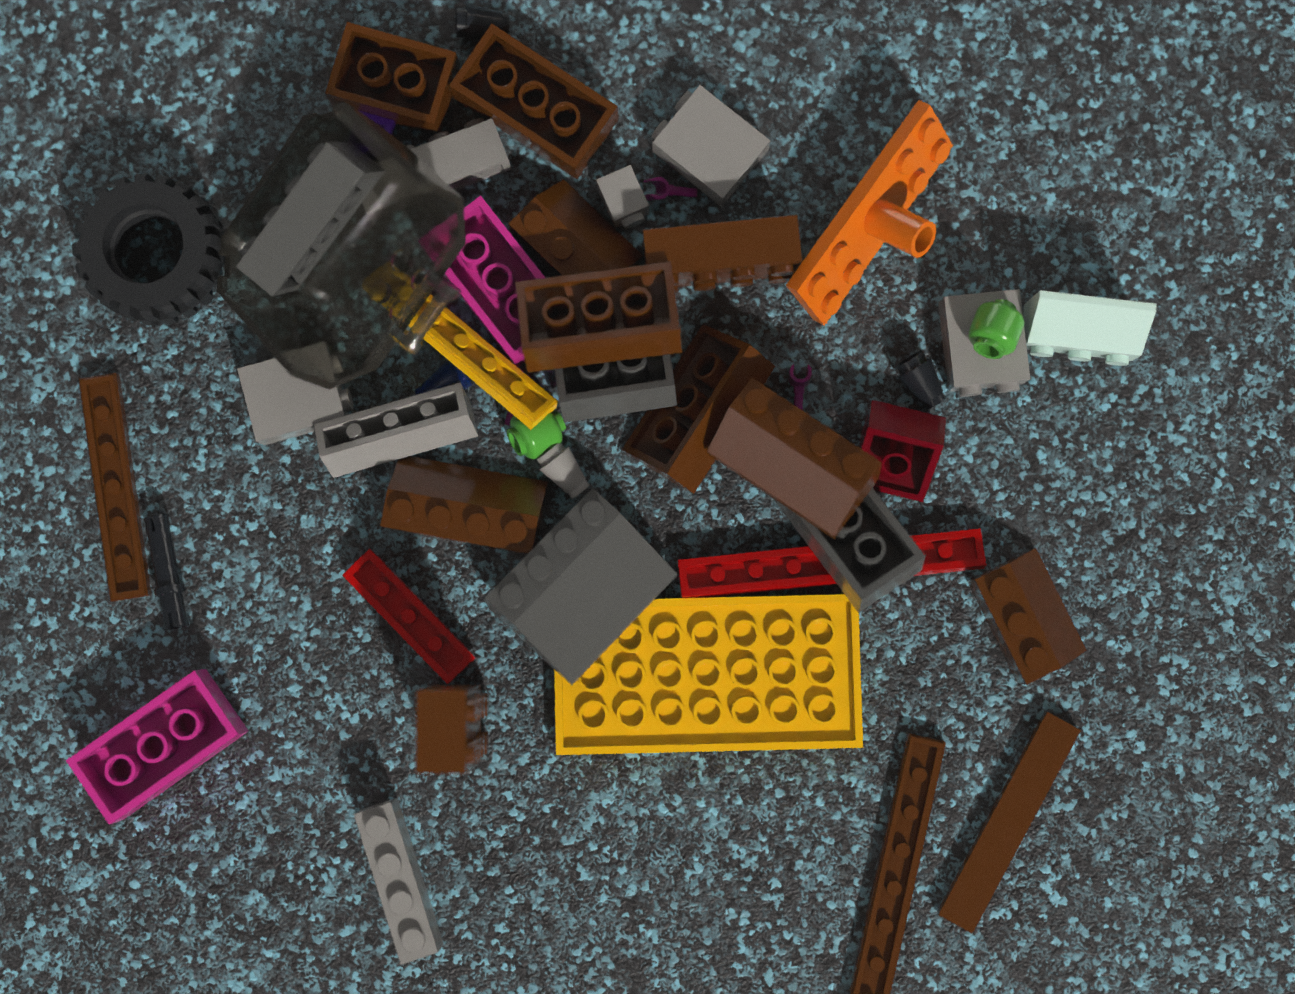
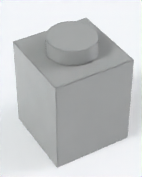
(623, 198)

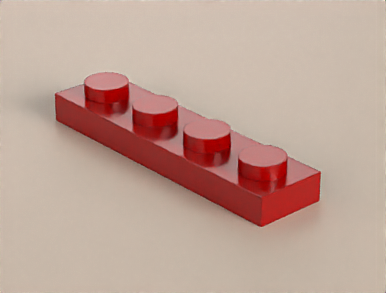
(409, 616)

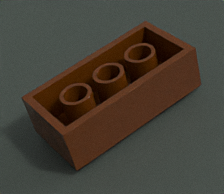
(534, 101)
(727, 251)
(450, 728)

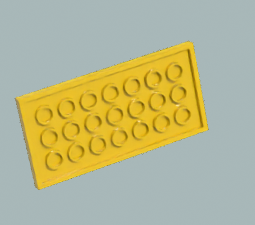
(720, 679)

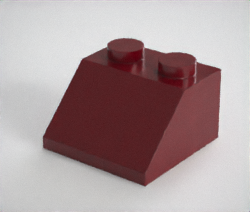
(907, 446)

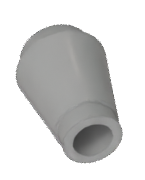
(563, 470)

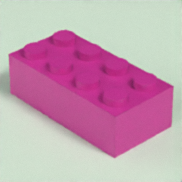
(488, 276)
(157, 746)

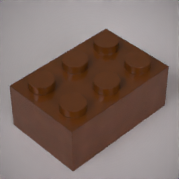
(393, 77)

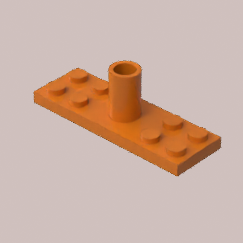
(875, 215)

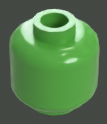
(996, 329)
(538, 440)

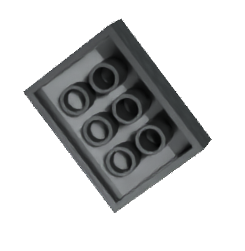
(581, 586)

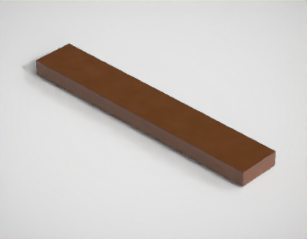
(115, 487)
(1008, 822)

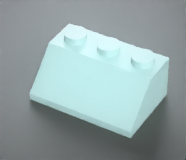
(1087, 327)

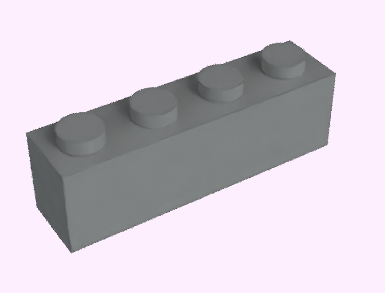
(465, 154)
(395, 430)
(399, 881)

